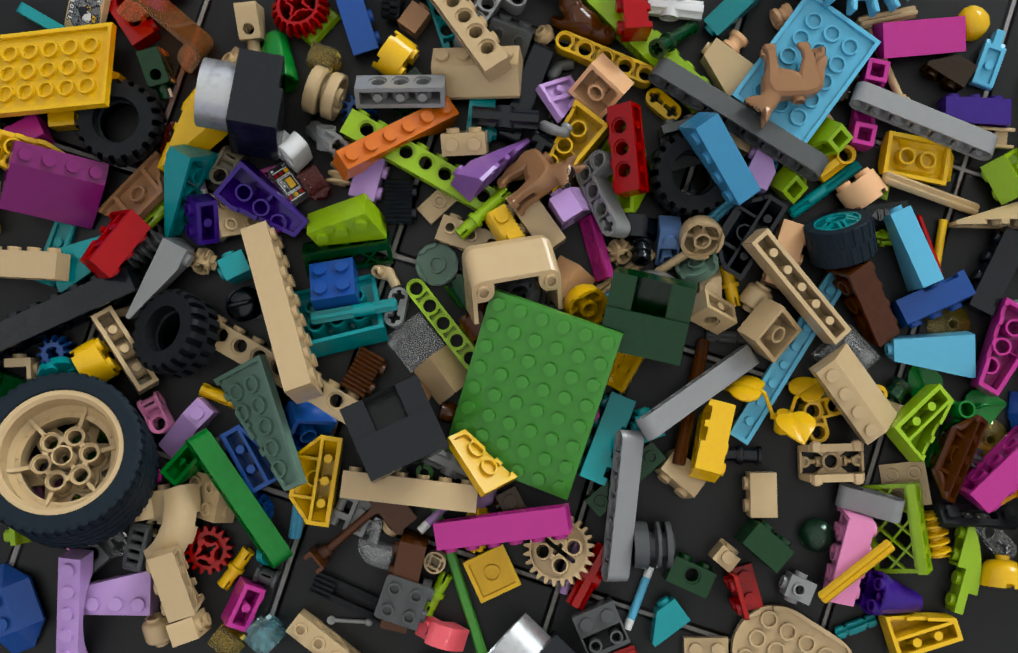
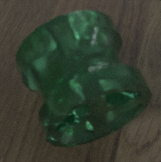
(898, 390)

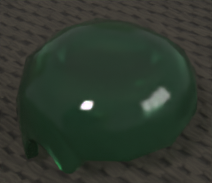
(816, 535)

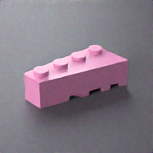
(852, 542)

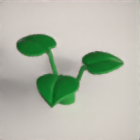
(974, 403)

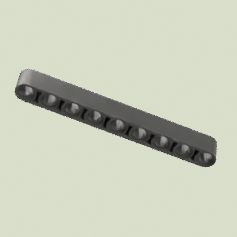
(739, 119)

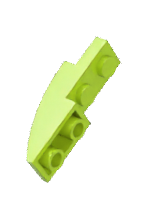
(967, 576)

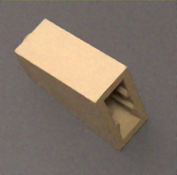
(724, 66)

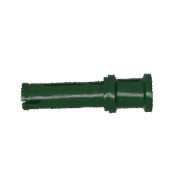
(668, 41)

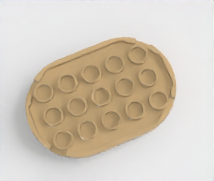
(783, 630)

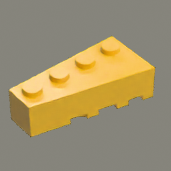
(586, 136)

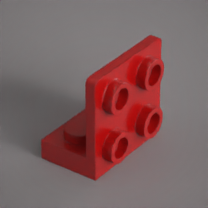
(743, 589)

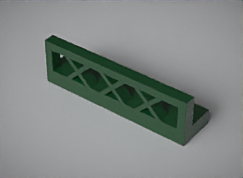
(313, 252)

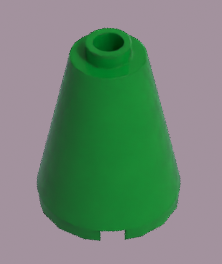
(277, 43)

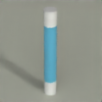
(639, 595)

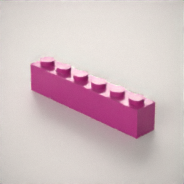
(503, 527)

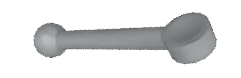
(332, 619)

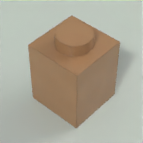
(415, 19)

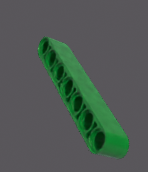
(239, 498)

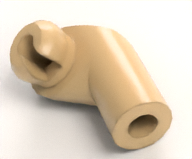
(386, 273)

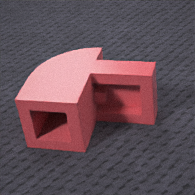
(443, 634)

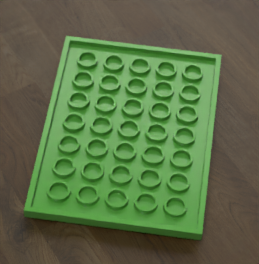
(535, 389)

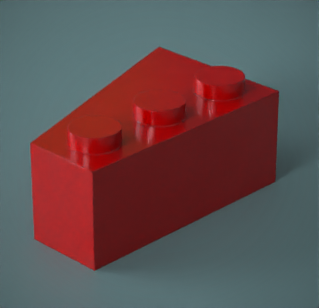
(634, 20)

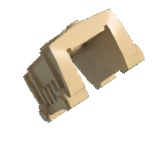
(836, 473)

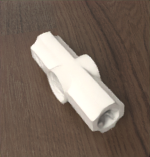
(677, 9)

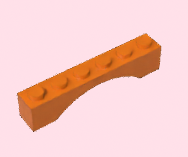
(366, 151)

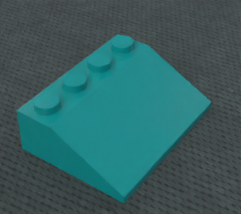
(348, 333)

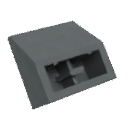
(600, 626)

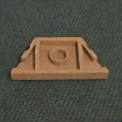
(140, 191)

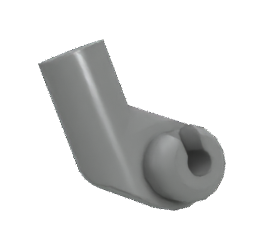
(552, 129)

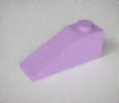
(189, 423)

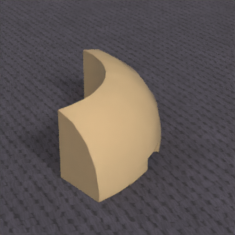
(179, 518)

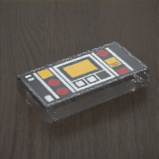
(287, 183)

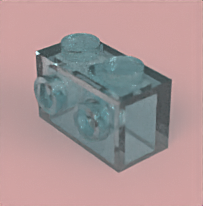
(265, 634)

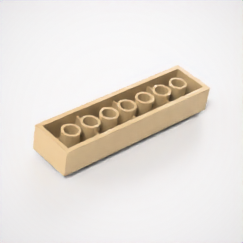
(281, 313)

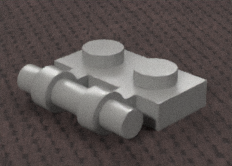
(356, 511)

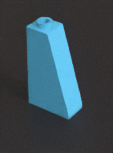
(911, 249)
(936, 351)

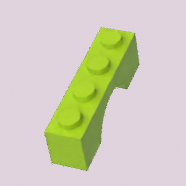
(830, 140)

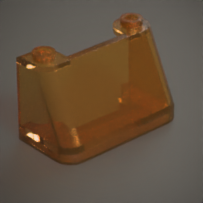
(195, 40)

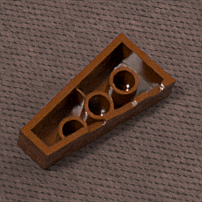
(408, 564)

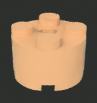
(862, 190)

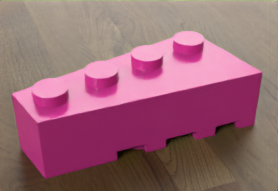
(999, 351)

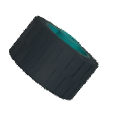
(841, 238)

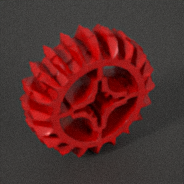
(302, 18)

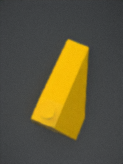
(189, 134)

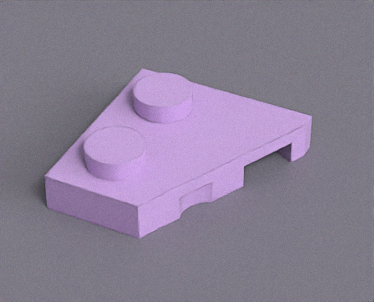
(556, 96)

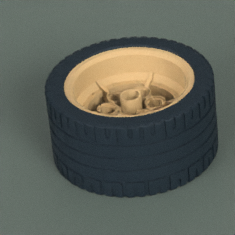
(107, 504)

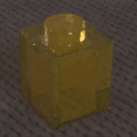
(324, 56)
(227, 640)

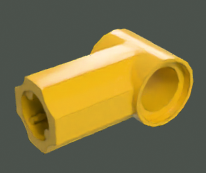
(836, 164)

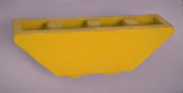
(321, 468)

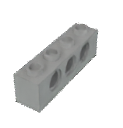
(400, 91)

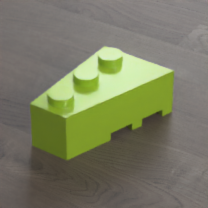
(347, 222)
(919, 421)

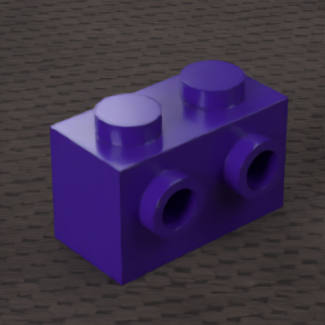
(202, 219)

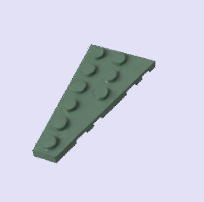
(260, 411)

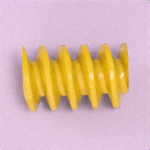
(937, 536)

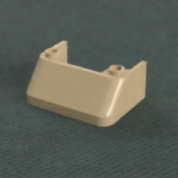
(509, 261)

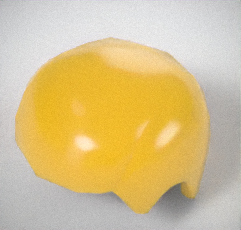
(976, 22)

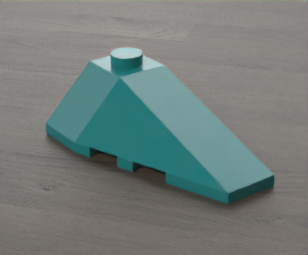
(184, 175)

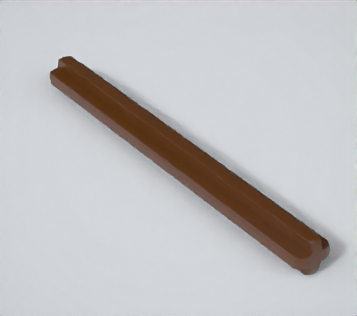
(686, 423)

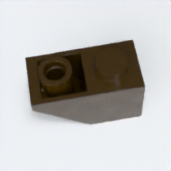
(950, 72)

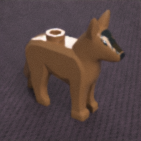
(786, 84)
(540, 177)

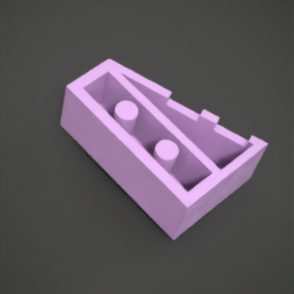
(567, 206)

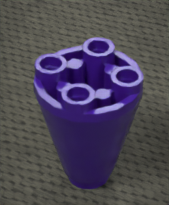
(887, 596)

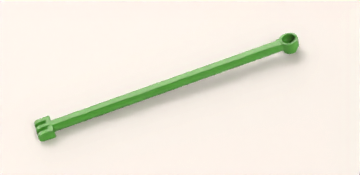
(461, 587)

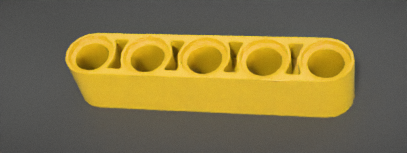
(595, 49)

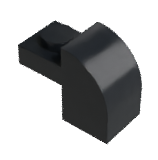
(641, 226)

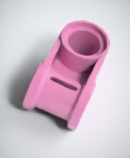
(153, 410)

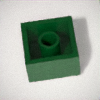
(762, 543)

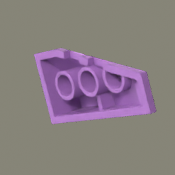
(480, 172)

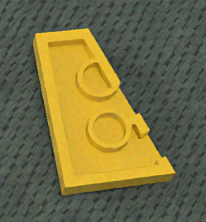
(480, 467)

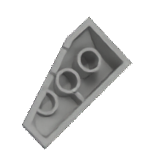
(167, 264)

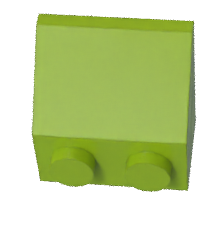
(1003, 176)

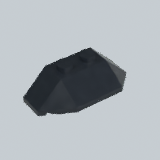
(740, 224)

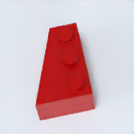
(115, 243)

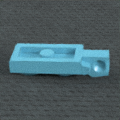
(989, 61)

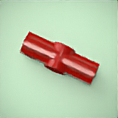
(583, 588)

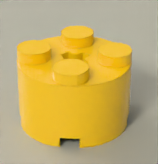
(396, 55)
(94, 360)

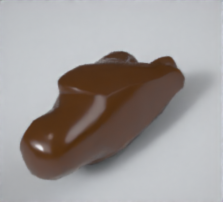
(583, 22)

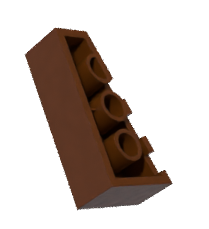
(867, 301)

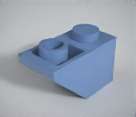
(667, 238)

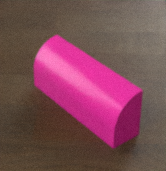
(920, 37)

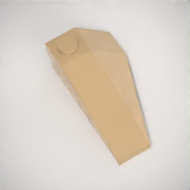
(991, 219)

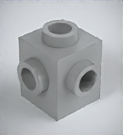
(797, 587)

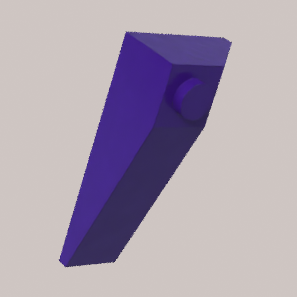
(254, 195)

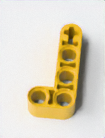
(822, 412)

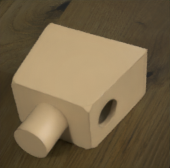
(248, 17)

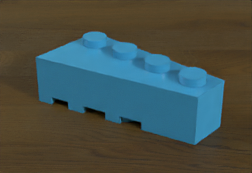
(720, 156)

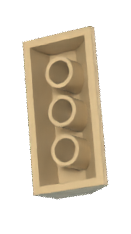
(466, 80)
(854, 394)

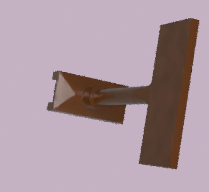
(395, 515)

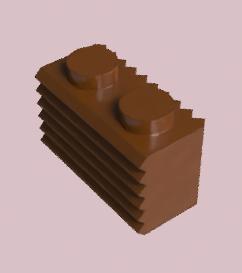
(363, 372)

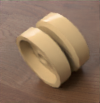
(324, 93)

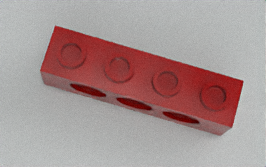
(139, 36)
(635, 158)

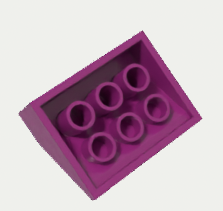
(53, 185)

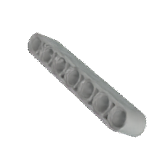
(923, 121)
(697, 392)
(622, 505)

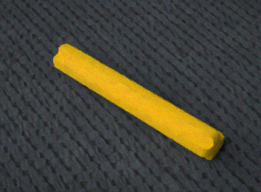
(856, 571)

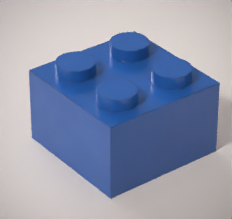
(334, 284)

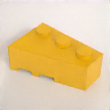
(712, 440)
(919, 631)

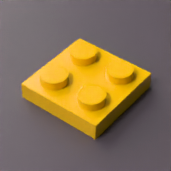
(491, 573)

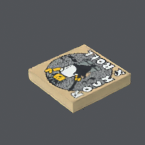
(86, 12)

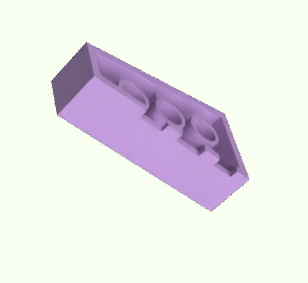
(122, 595)

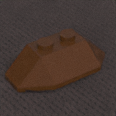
(955, 455)

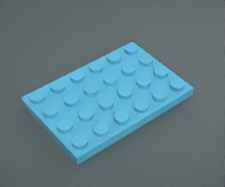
(846, 51)

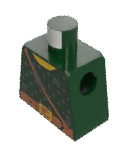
(154, 63)

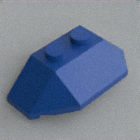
(19, 610)

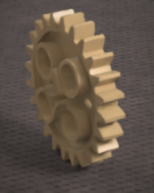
(547, 566)

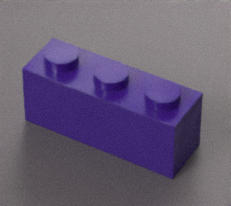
(977, 110)

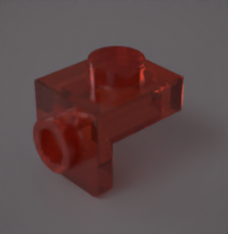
(314, 182)

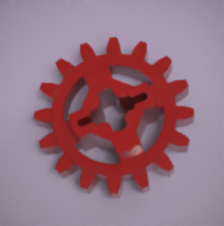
(213, 558)

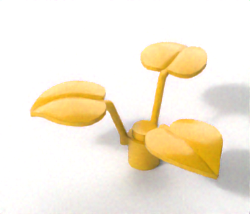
(795, 425)

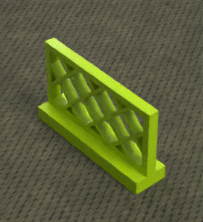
(917, 530)

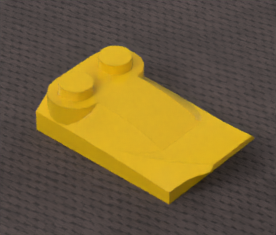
(915, 158)

